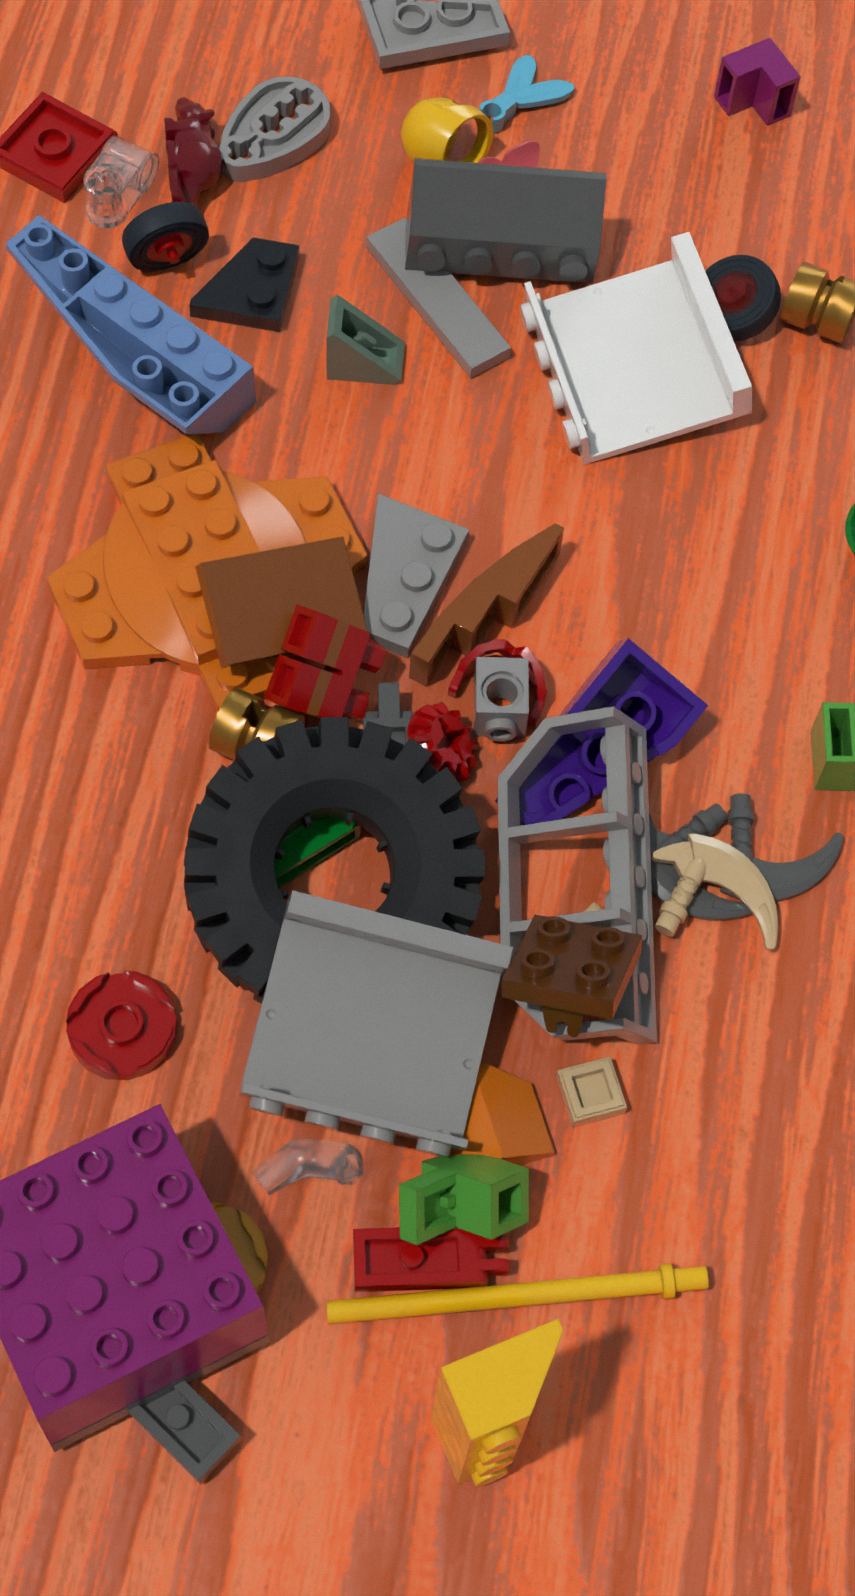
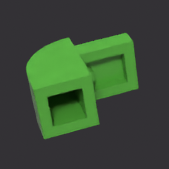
(464, 1193)

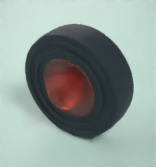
(745, 293)

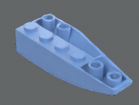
(136, 335)

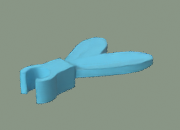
(523, 94)

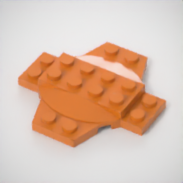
(138, 584)

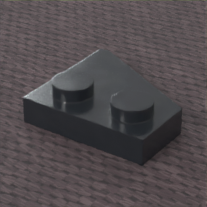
(250, 287)

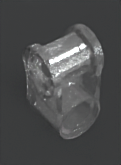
(118, 181)

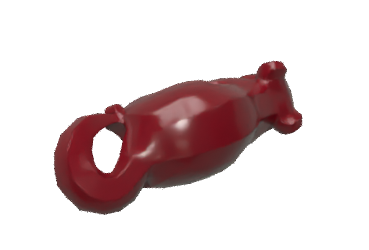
(192, 154)

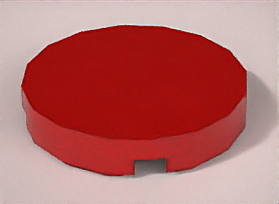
(121, 1025)

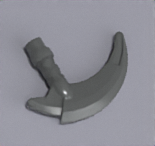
(665, 877)
(787, 878)

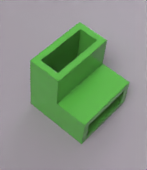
(834, 747)

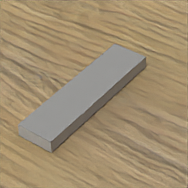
(441, 304)

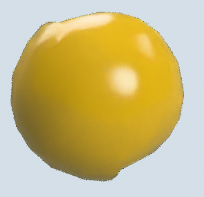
(434, 125)

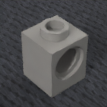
(500, 679)

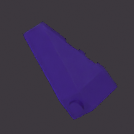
(574, 766)

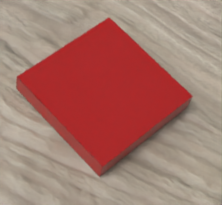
(52, 146)

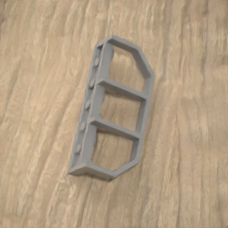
(625, 854)

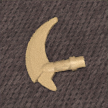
(721, 864)

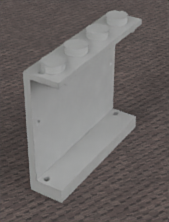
(373, 1023)

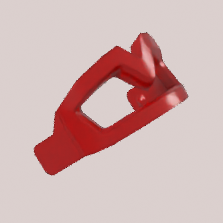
(505, 648)

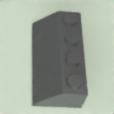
(504, 220)

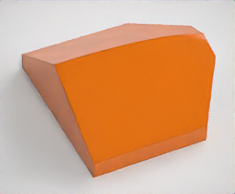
(505, 1119)

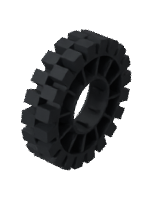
(311, 777)

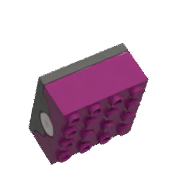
(117, 1278)

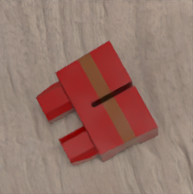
(341, 650)

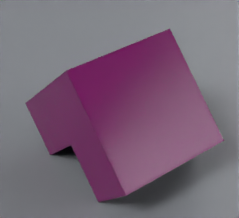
(757, 79)

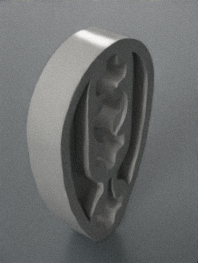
(260, 111)

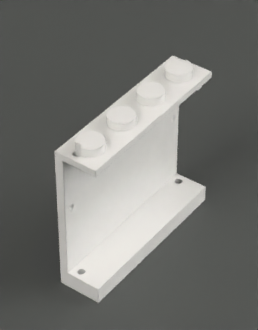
(639, 356)

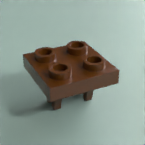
(571, 970)

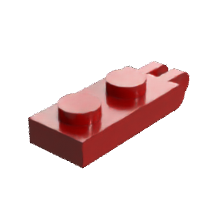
(442, 1262)

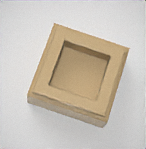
(591, 1092)

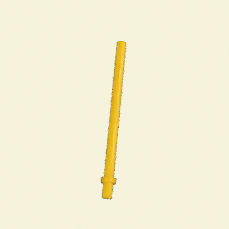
(661, 1281)

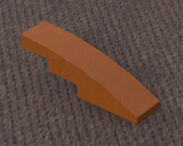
(494, 595)

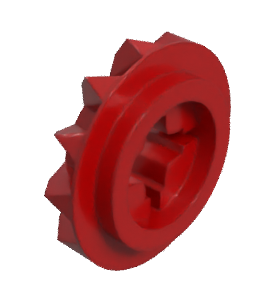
(432, 724)

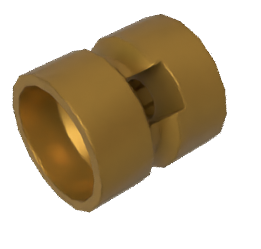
(820, 302)
(245, 718)

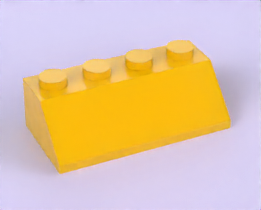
(488, 1400)

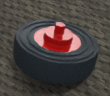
(165, 236)

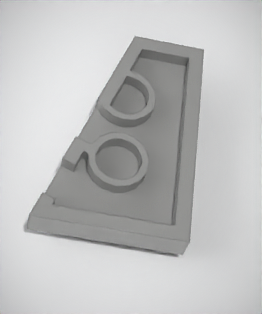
(429, 30)
(407, 571)

